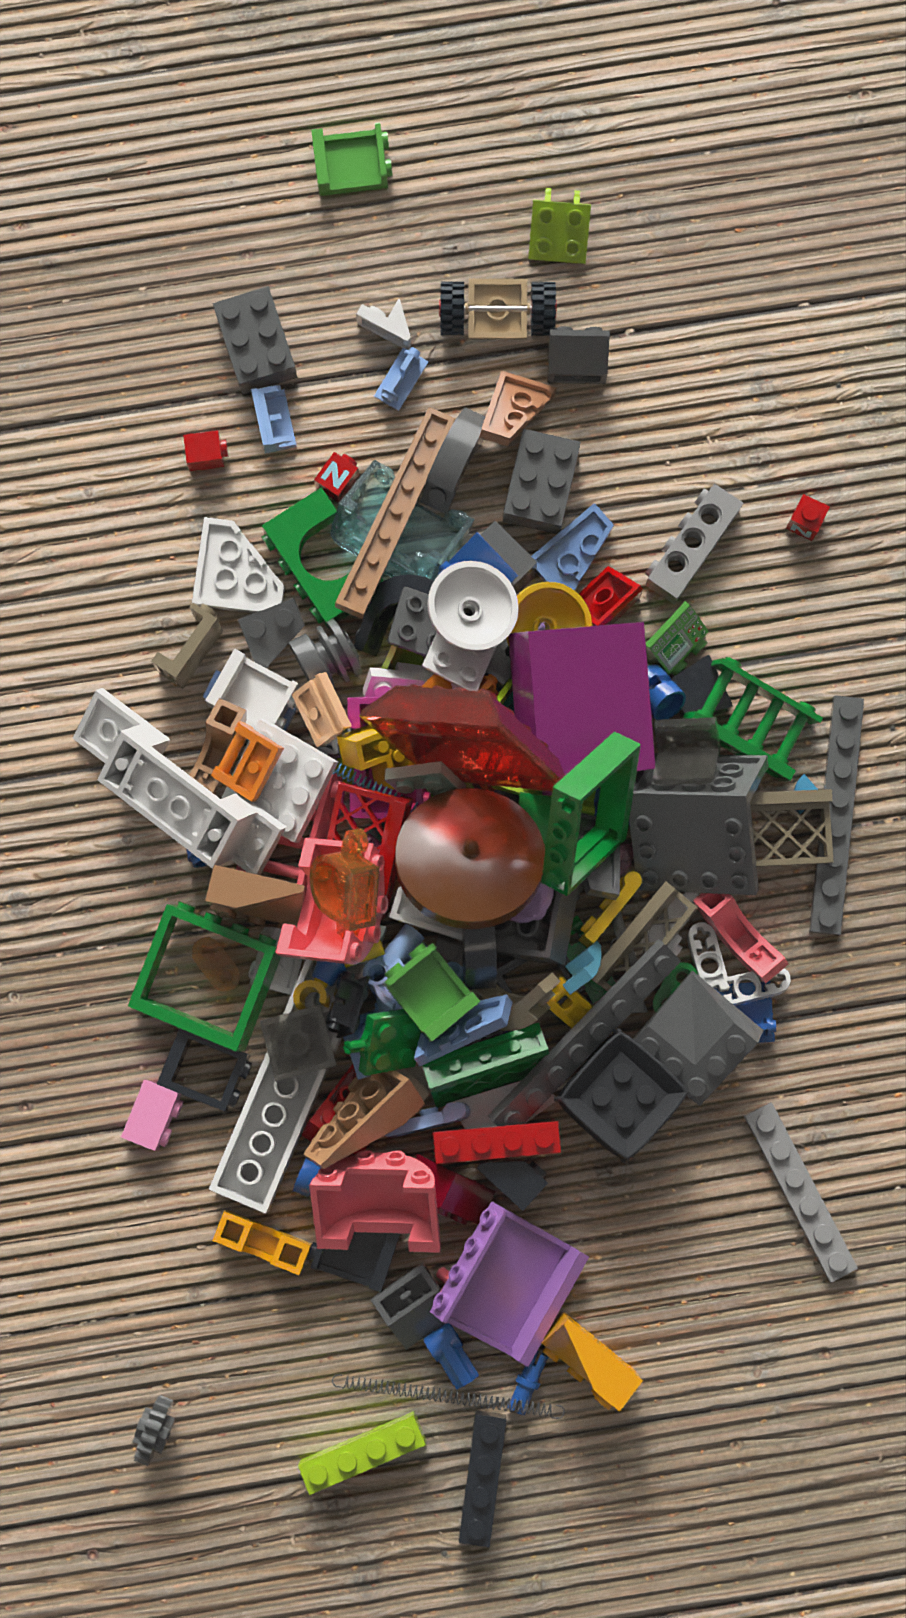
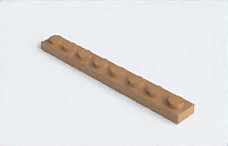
(394, 514)

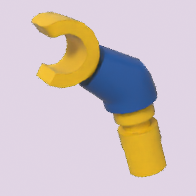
(325, 975)

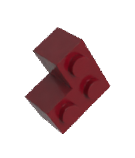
(458, 1194)

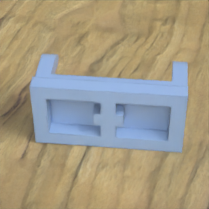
(273, 418)

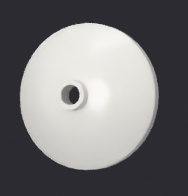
(481, 590)

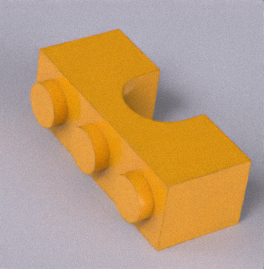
(262, 1241)

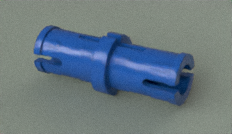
(528, 1382)

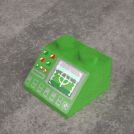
(676, 640)

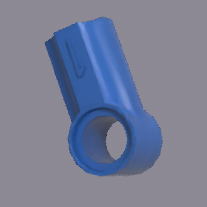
(447, 1349)

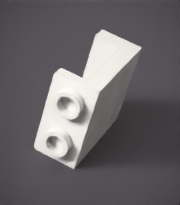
(254, 689)

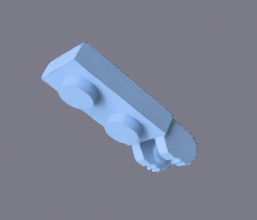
(432, 1118)

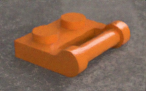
(254, 766)

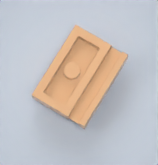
(321, 710)

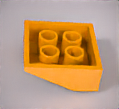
(589, 1359)

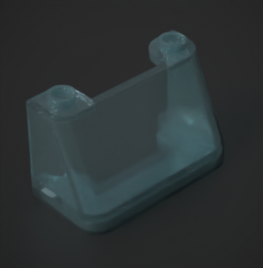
(425, 540)

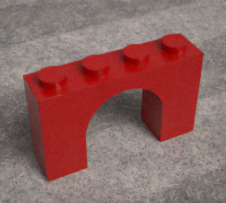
(496, 1142)

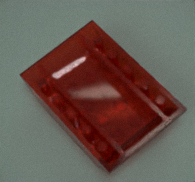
(467, 733)

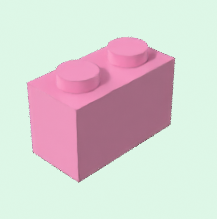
(152, 1116)

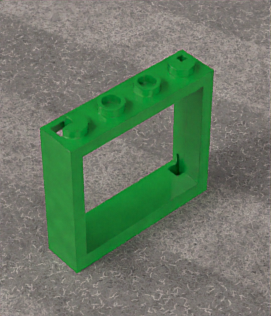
(614, 769)
(240, 1038)

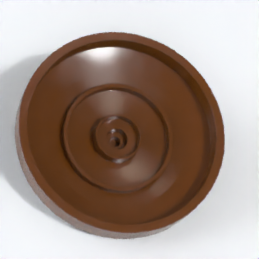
(469, 858)

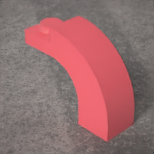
(739, 935)

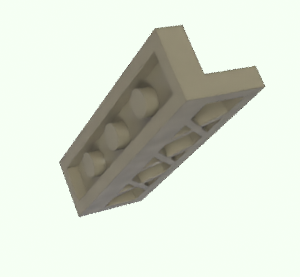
(640, 928)

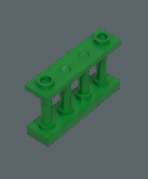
(728, 733)

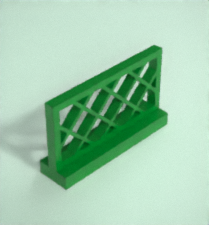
(485, 1065)

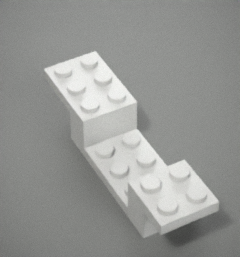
(169, 797)

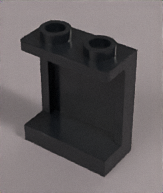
(363, 1262)

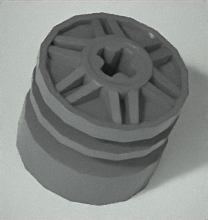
(328, 655)

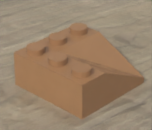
(254, 896)

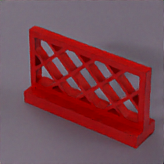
(397, 813)

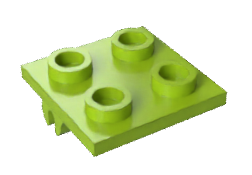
(559, 230)

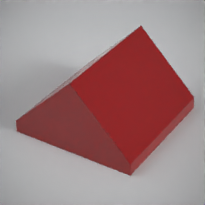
(610, 596)

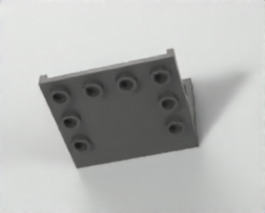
(698, 833)

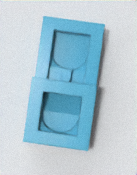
(583, 967)

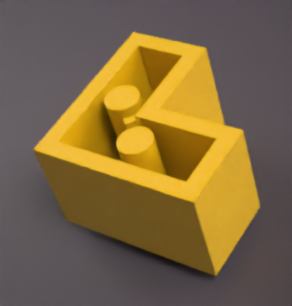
(367, 749)

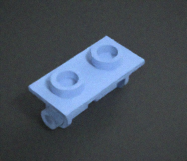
(401, 378)

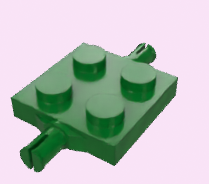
(386, 1043)

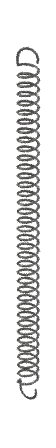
(456, 1397)

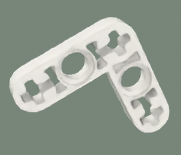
(720, 979)

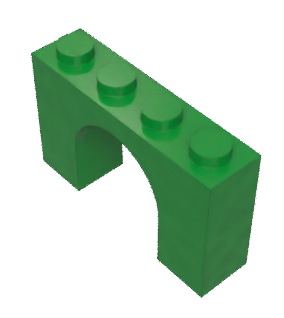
(288, 535)

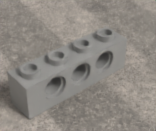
(673, 584)

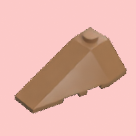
(368, 1113)

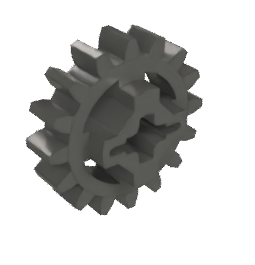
(153, 1430)

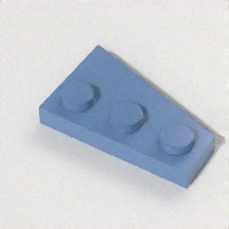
(573, 549)
(478, 1022)

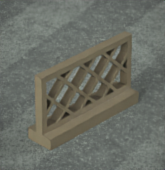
(791, 801)

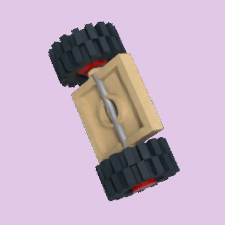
(497, 308)

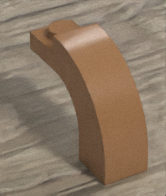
(218, 737)

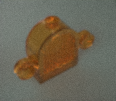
(347, 884)

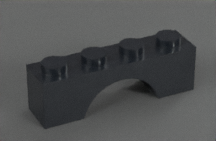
(482, 1478)

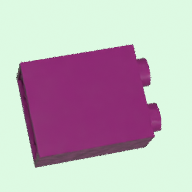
(582, 688)

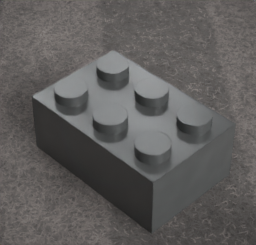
(255, 340)
(541, 481)

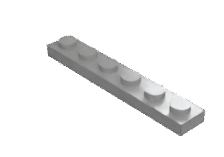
(800, 1192)

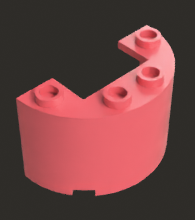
(316, 933)
(375, 1196)

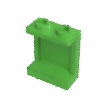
(351, 161)
(429, 991)

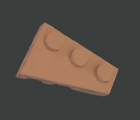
(514, 407)

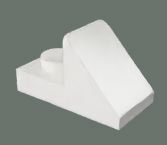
(391, 328)

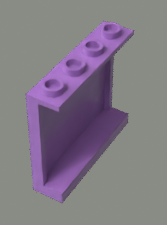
(509, 1283)

